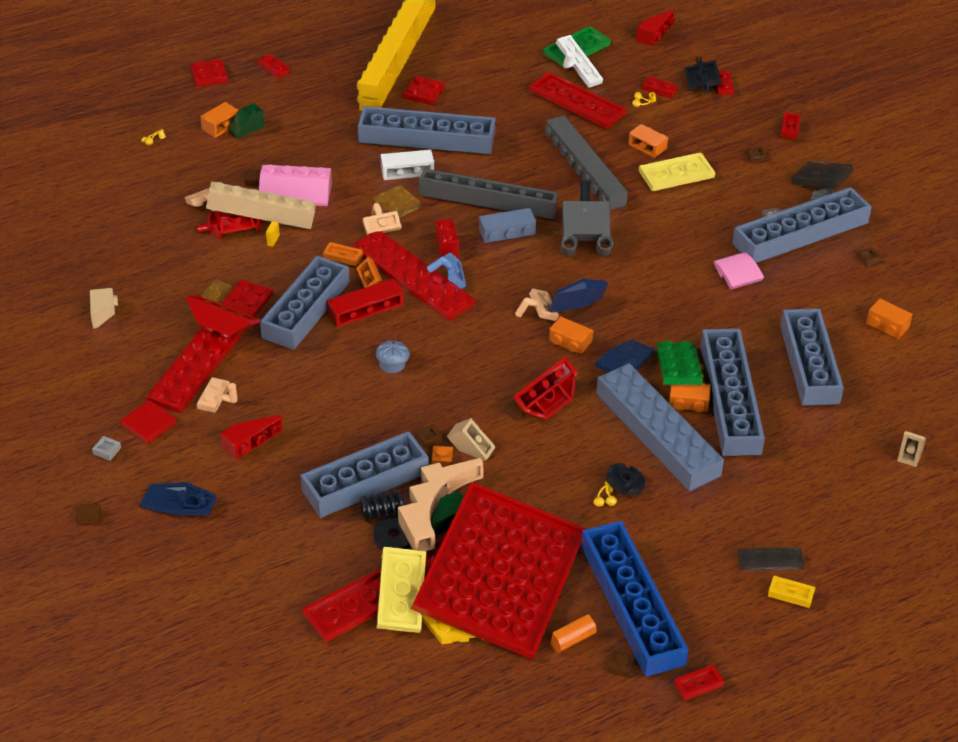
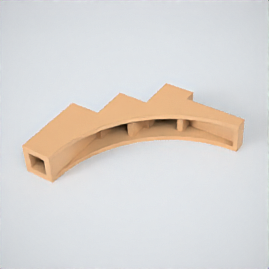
(424, 498)

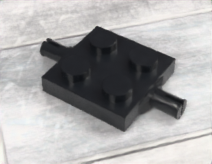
(702, 75)

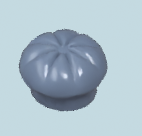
(392, 356)

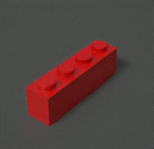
(365, 302)

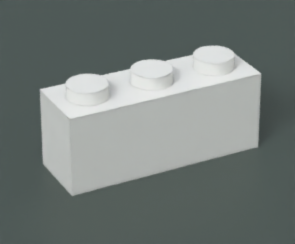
(406, 164)

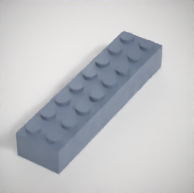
(426, 130)
(802, 225)
(732, 392)
(660, 427)

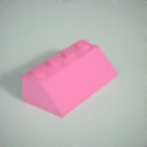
(297, 182)

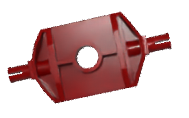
(223, 223)

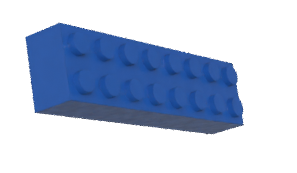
(634, 599)

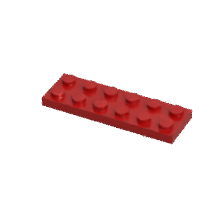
(577, 100)

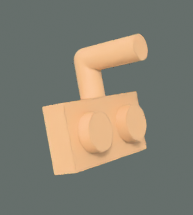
(198, 198)
(381, 222)
(541, 301)
(215, 393)

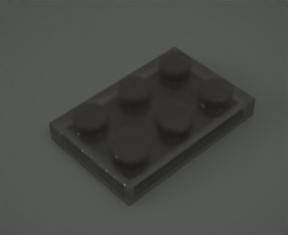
(822, 174)

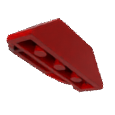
(219, 317)
(548, 391)

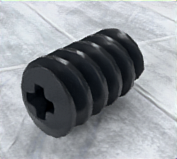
(381, 505)

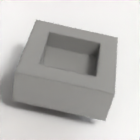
(106, 448)

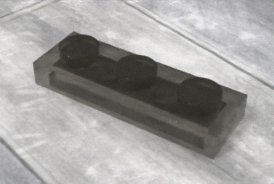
(770, 558)

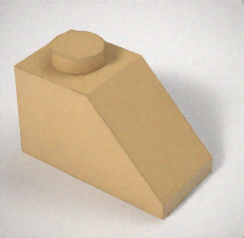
(102, 305)
(471, 440)
(911, 448)

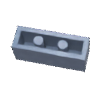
(507, 225)

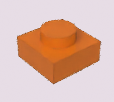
(442, 455)

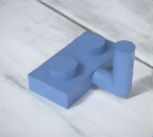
(453, 267)

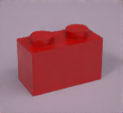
(446, 237)

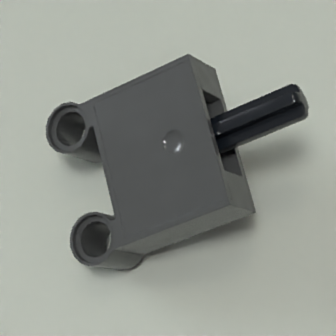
(586, 222)

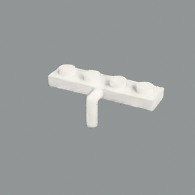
(576, 58)

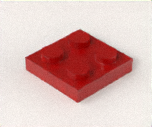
(209, 72)
(424, 90)

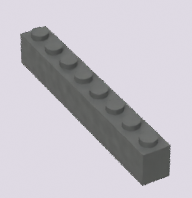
(586, 162)
(487, 193)

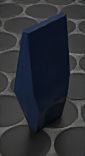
(578, 295)
(628, 352)
(178, 499)

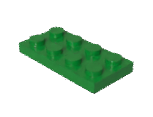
(587, 39)
(679, 363)

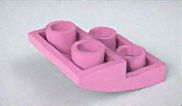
(739, 270)

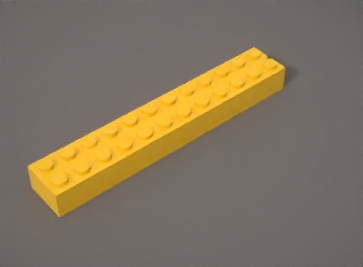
(393, 52)

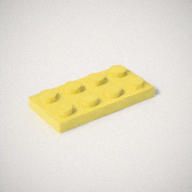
(676, 171)
(399, 584)

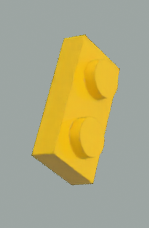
(791, 591)

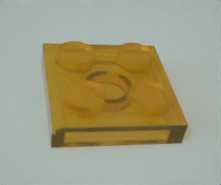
(397, 200)

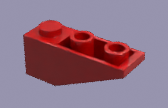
(653, 28)
(247, 435)

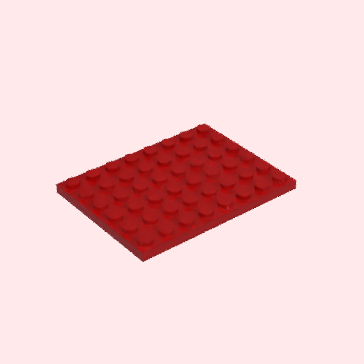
(500, 570)

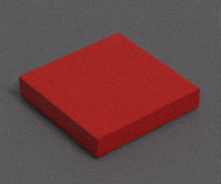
(148, 421)

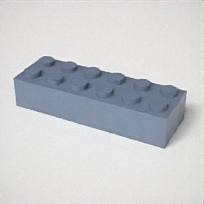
(304, 302)
(811, 357)
(363, 474)

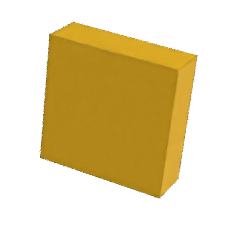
(272, 233)

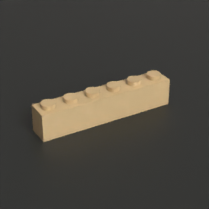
(261, 205)

